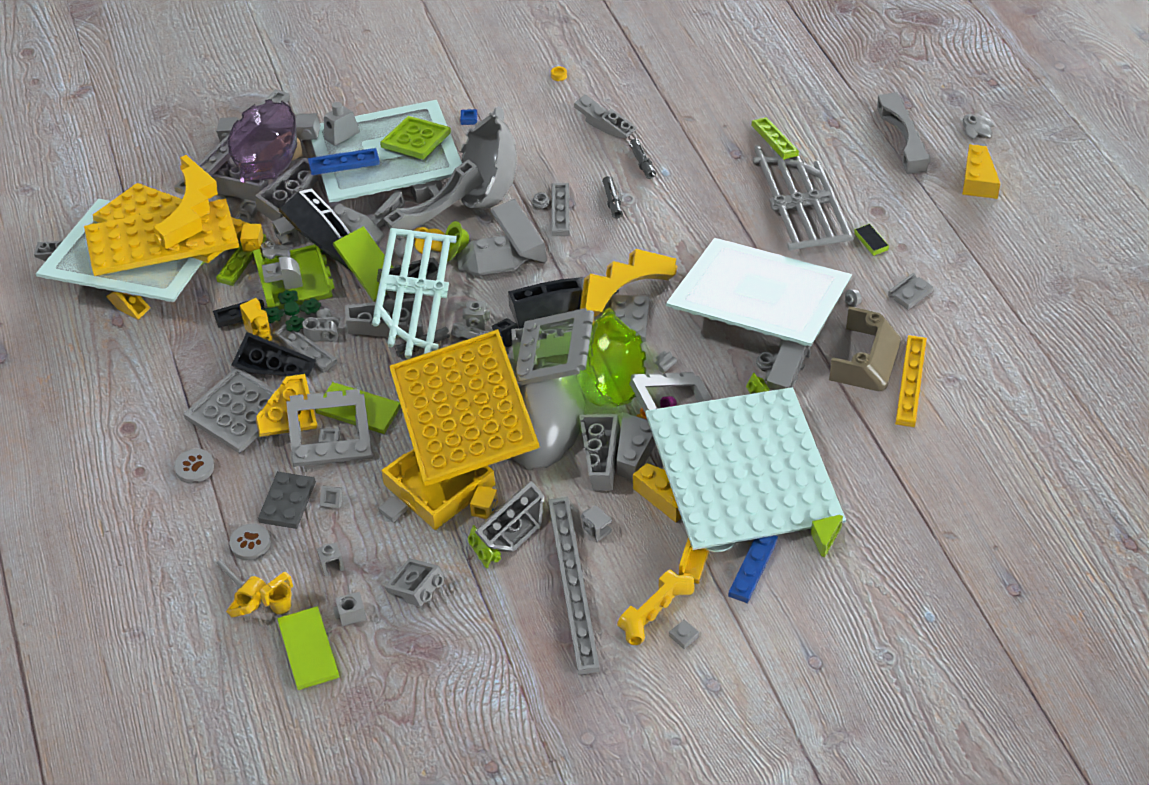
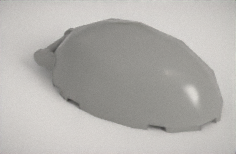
(495, 155)
(554, 415)

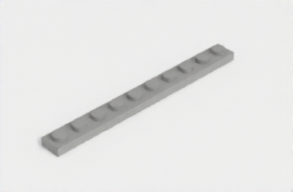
(220, 153)
(573, 586)

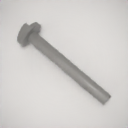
(230, 574)

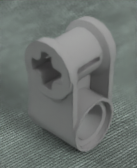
(319, 330)

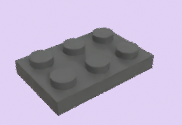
(286, 500)

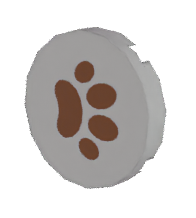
(194, 465)
(250, 541)

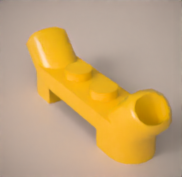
(634, 620)

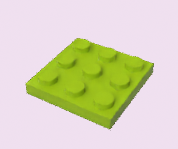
(415, 137)

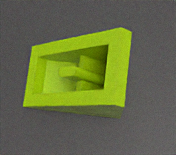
(825, 532)

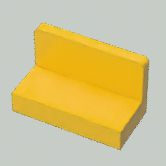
(693, 562)

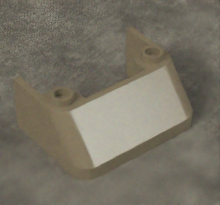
(873, 369)

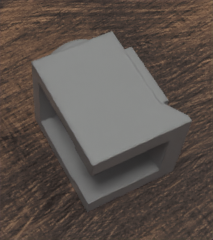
(285, 231)
(596, 523)
(329, 553)

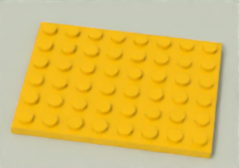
(463, 407)

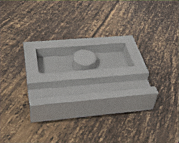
(910, 291)

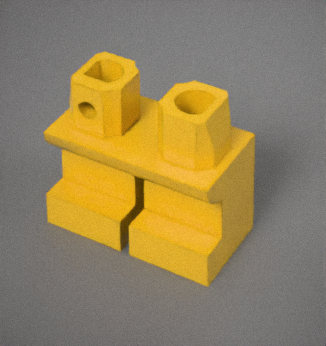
(255, 319)

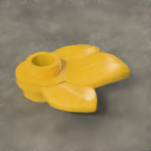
(419, 243)

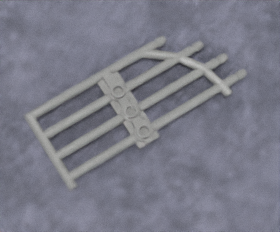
(799, 200)

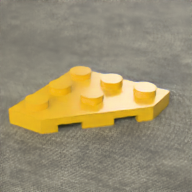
(274, 415)

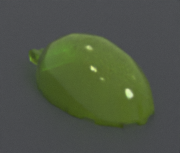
(611, 361)

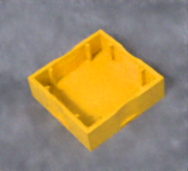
(437, 501)

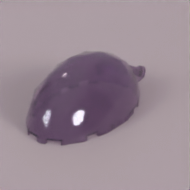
(263, 141)

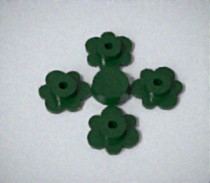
(291, 308)

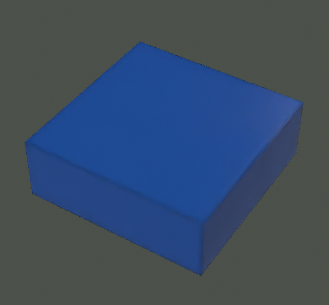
(469, 117)

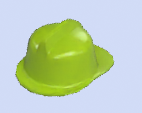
(462, 239)

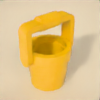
(278, 594)
(247, 597)

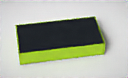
(871, 239)

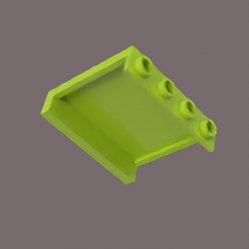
(313, 275)

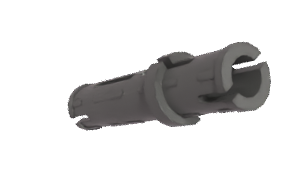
(644, 162)
(615, 209)
(439, 335)

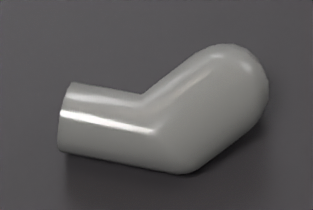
(401, 248)

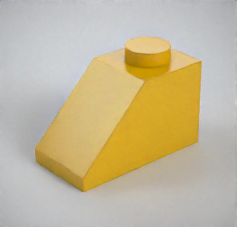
(129, 304)

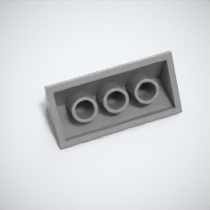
(520, 231)

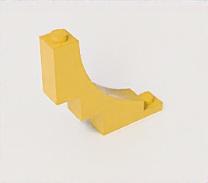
(187, 217)
(641, 265)

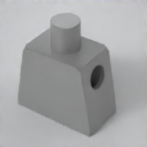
(339, 124)

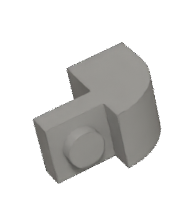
(426, 191)
(286, 270)

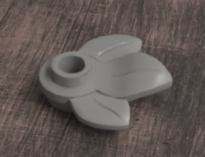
(977, 126)
(270, 250)

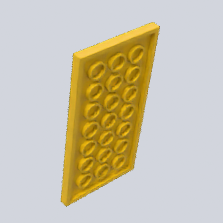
(143, 199)
(131, 244)

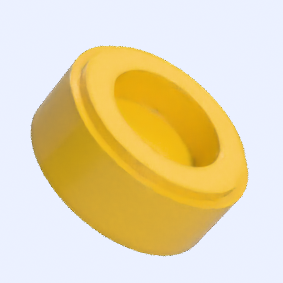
(558, 73)

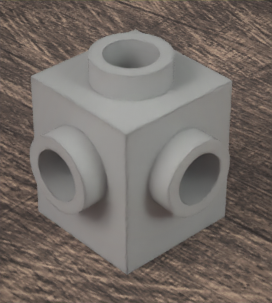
(476, 314)

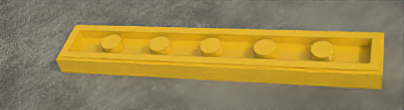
(911, 381)

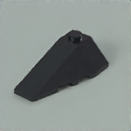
(267, 357)

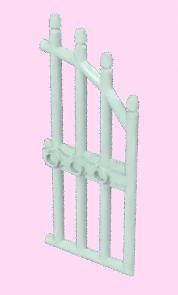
(417, 286)

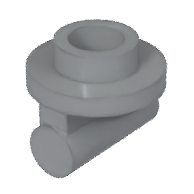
(665, 361)

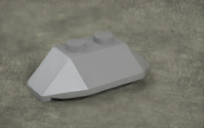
(354, 220)
(489, 256)
(513, 520)

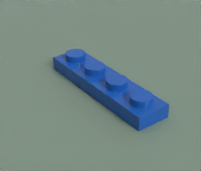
(343, 161)
(752, 568)

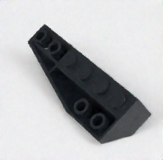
(315, 221)
(546, 299)

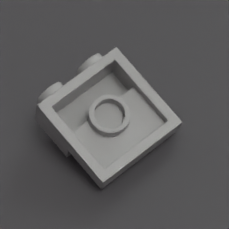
(416, 581)

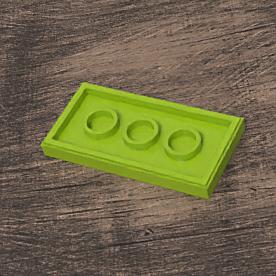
(362, 258)
(379, 410)
(308, 648)

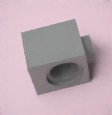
(352, 602)

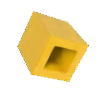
(251, 237)
(484, 502)

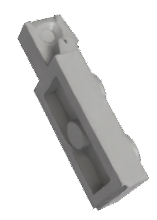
(395, 201)
(464, 331)

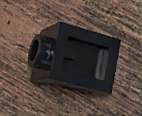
(505, 330)

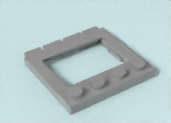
(578, 351)
(641, 381)
(328, 451)

